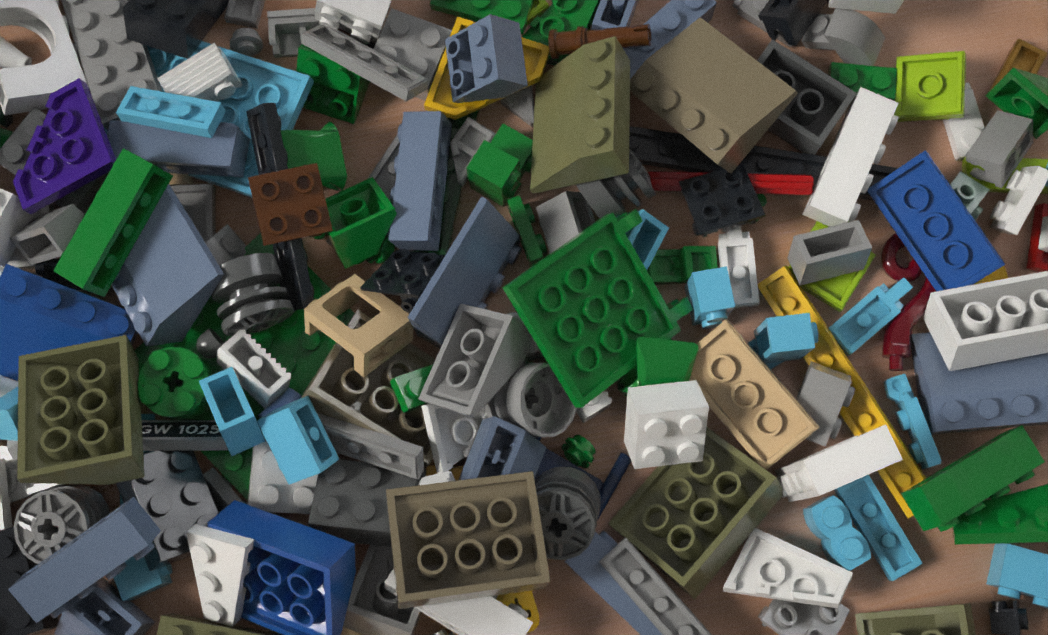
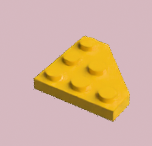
(440, 93)

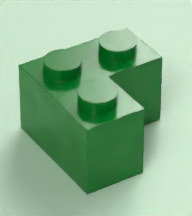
(501, 165)

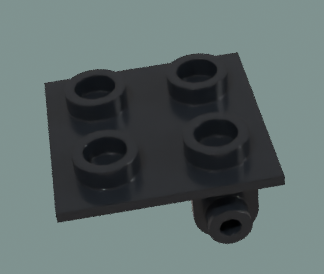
(721, 200)
(404, 275)

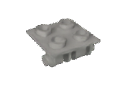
(802, 618)

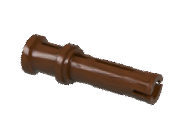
(569, 41)

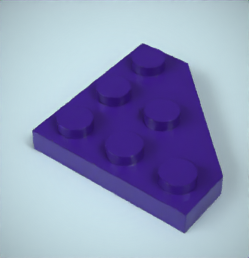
(64, 150)

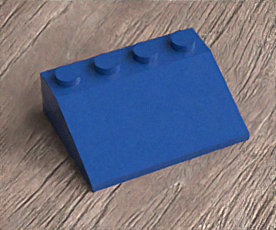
(50, 316)
(296, 573)

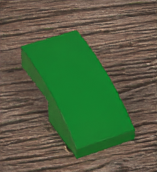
(677, 265)

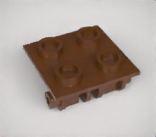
(290, 204)

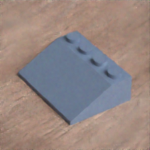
(467, 272)
(167, 275)
(979, 396)

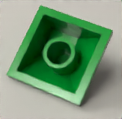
(1024, 96)
(359, 221)

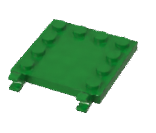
(592, 305)

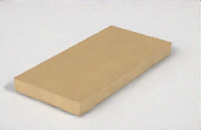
(749, 396)

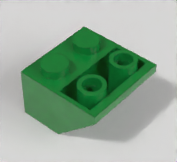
(335, 89)

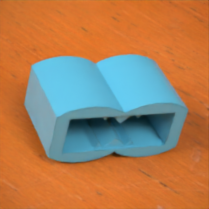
(839, 540)

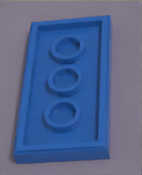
(935, 225)

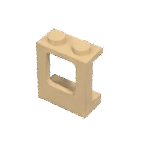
(371, 342)

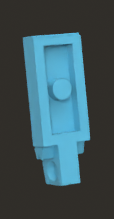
(869, 316)
(913, 420)

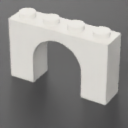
(32, 84)
(838, 465)

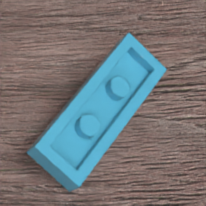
(171, 111)
(879, 527)

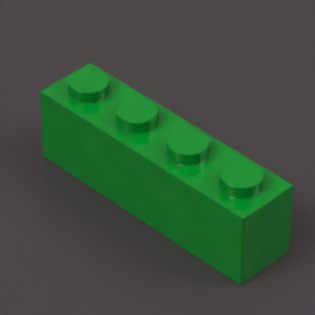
(113, 223)
(972, 479)

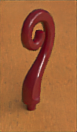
(897, 336)

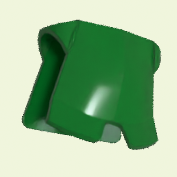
(318, 147)
(660, 363)

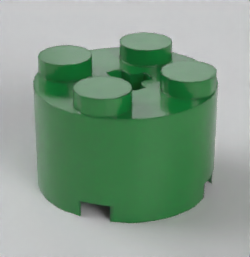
(159, 378)

